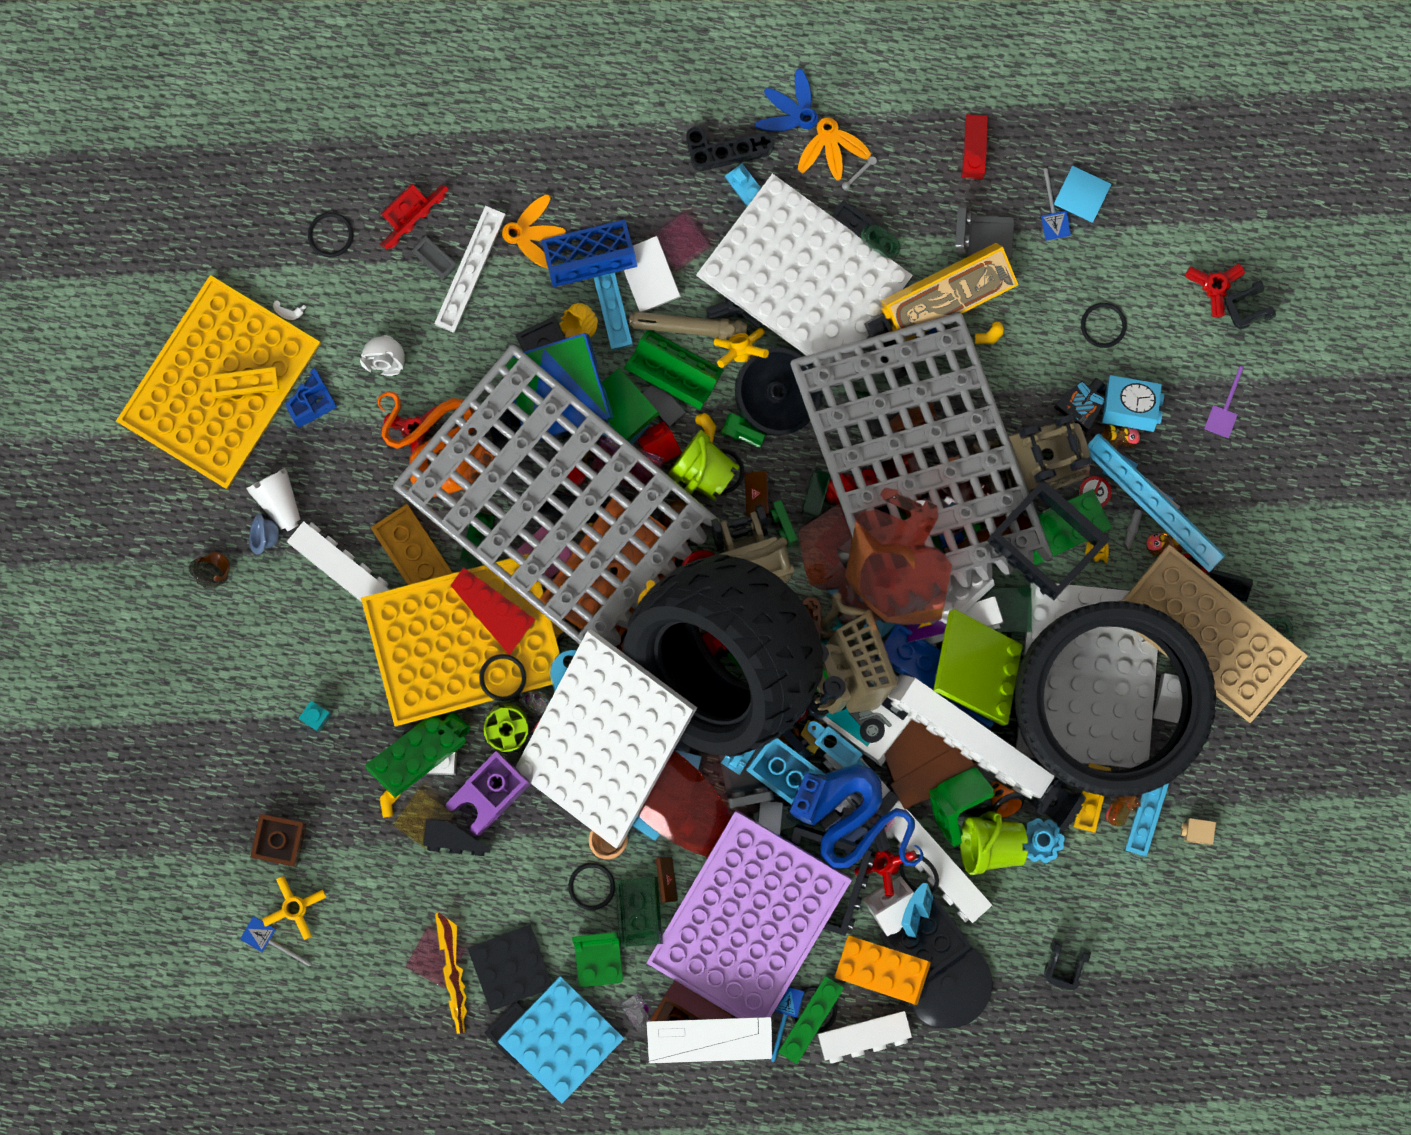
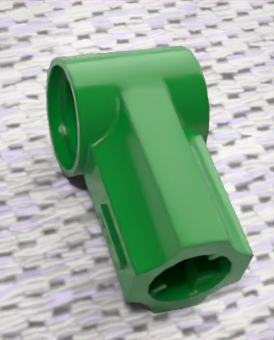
(740, 430)

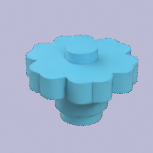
(1043, 840)

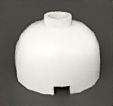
(383, 354)

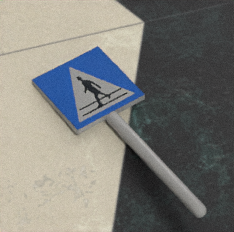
(1055, 224)
(259, 936)

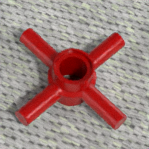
(890, 869)

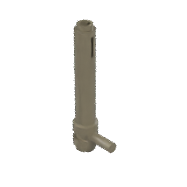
(687, 325)

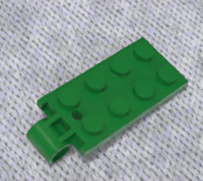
(1062, 535)
(418, 752)

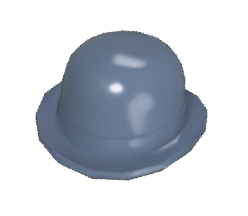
(262, 534)

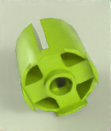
(494, 722)

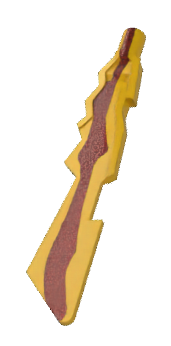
(452, 973)

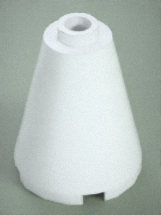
(277, 499)

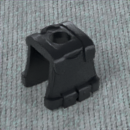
(1266, 314)
(1064, 809)
(1084, 956)

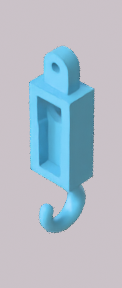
(843, 752)

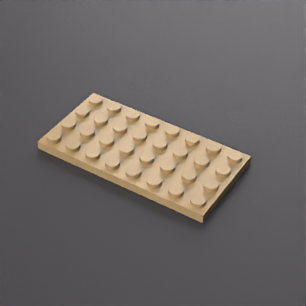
(1243, 650)

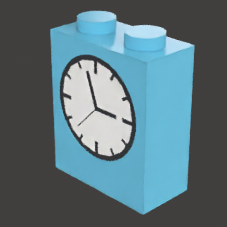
(1132, 403)

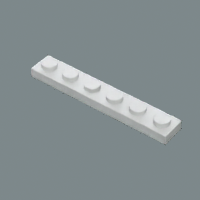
(470, 269)

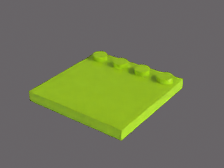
(978, 667)

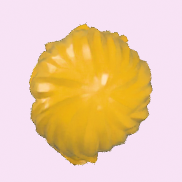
(578, 320)

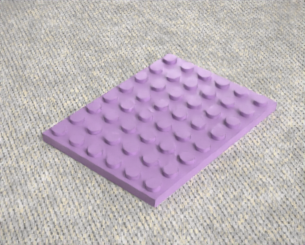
(749, 919)

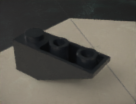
(446, 835)

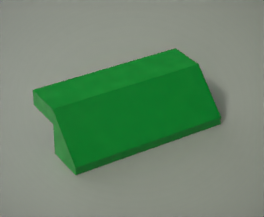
(674, 369)

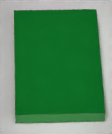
(629, 406)

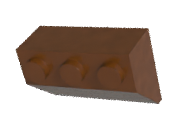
(685, 1004)

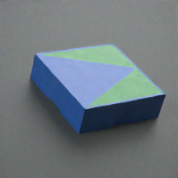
(575, 368)

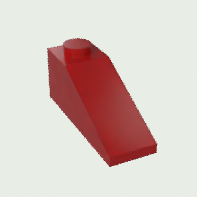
(974, 147)

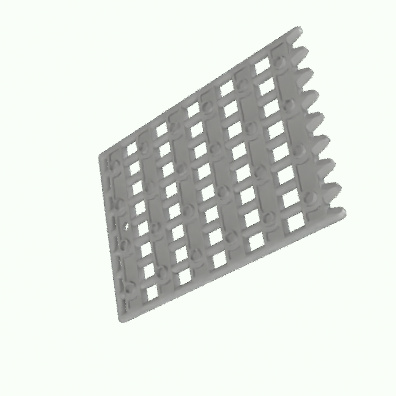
(915, 439)
(555, 472)

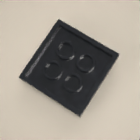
(936, 941)
(510, 967)

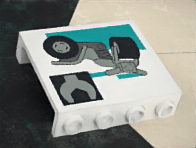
(870, 730)

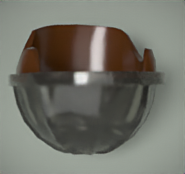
(210, 570)

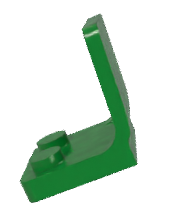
(955, 797)
(598, 962)

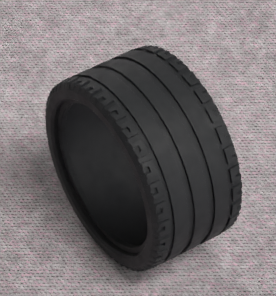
(1196, 687)

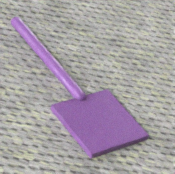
(1221, 420)

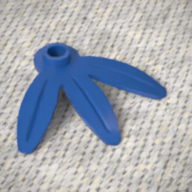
(788, 106)

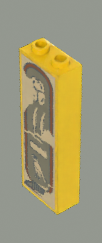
(951, 289)

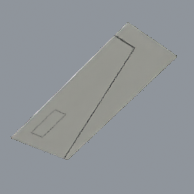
(709, 1040)

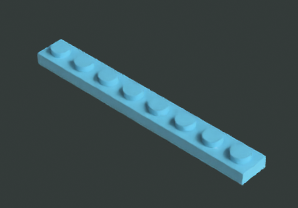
(1154, 503)

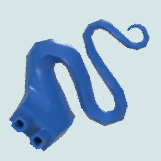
(823, 793)

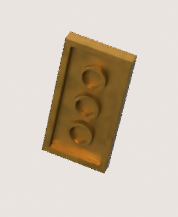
(410, 547)

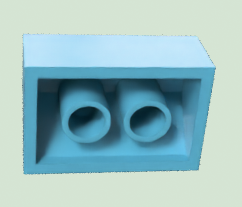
(780, 768)

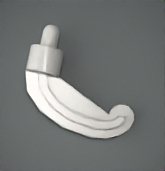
(288, 314)

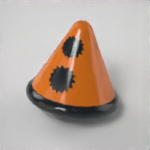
(1005, 801)

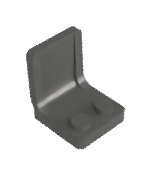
(979, 232)
(744, 788)

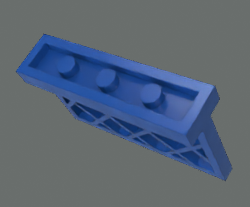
(592, 264)

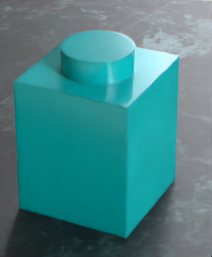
(315, 716)

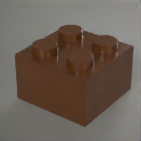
(278, 840)

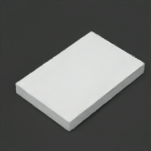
(652, 279)

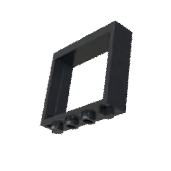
(1071, 516)
(861, 880)

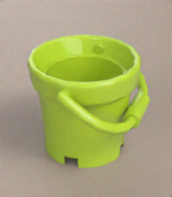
(703, 467)
(992, 843)

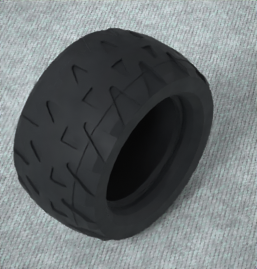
(760, 626)

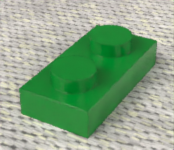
(779, 515)

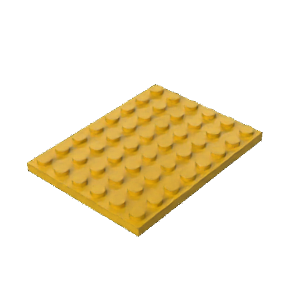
(175, 398)
(436, 646)

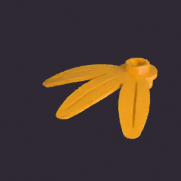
(830, 140)
(525, 233)

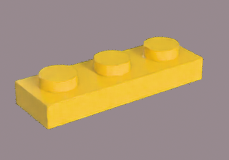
(244, 382)
(1090, 812)

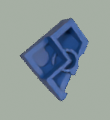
(303, 404)

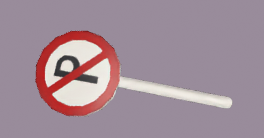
(1099, 485)

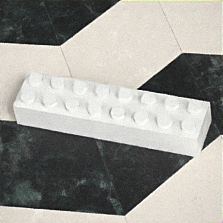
(970, 736)

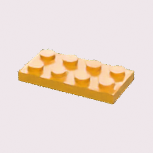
(882, 970)

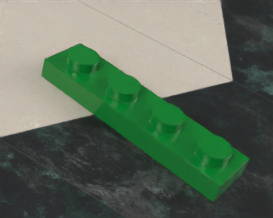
(811, 1020)

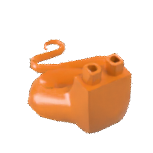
(464, 468)

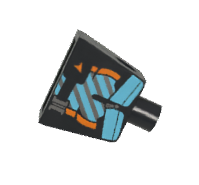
(1083, 402)

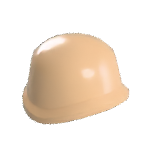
(603, 849)

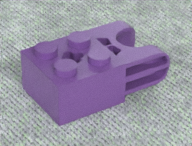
(482, 793)

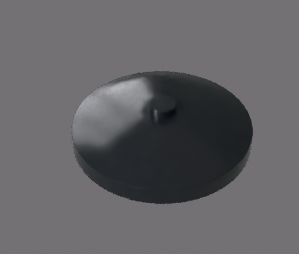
(770, 394)
(956, 993)

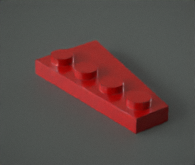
(498, 614)

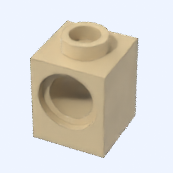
(1198, 831)

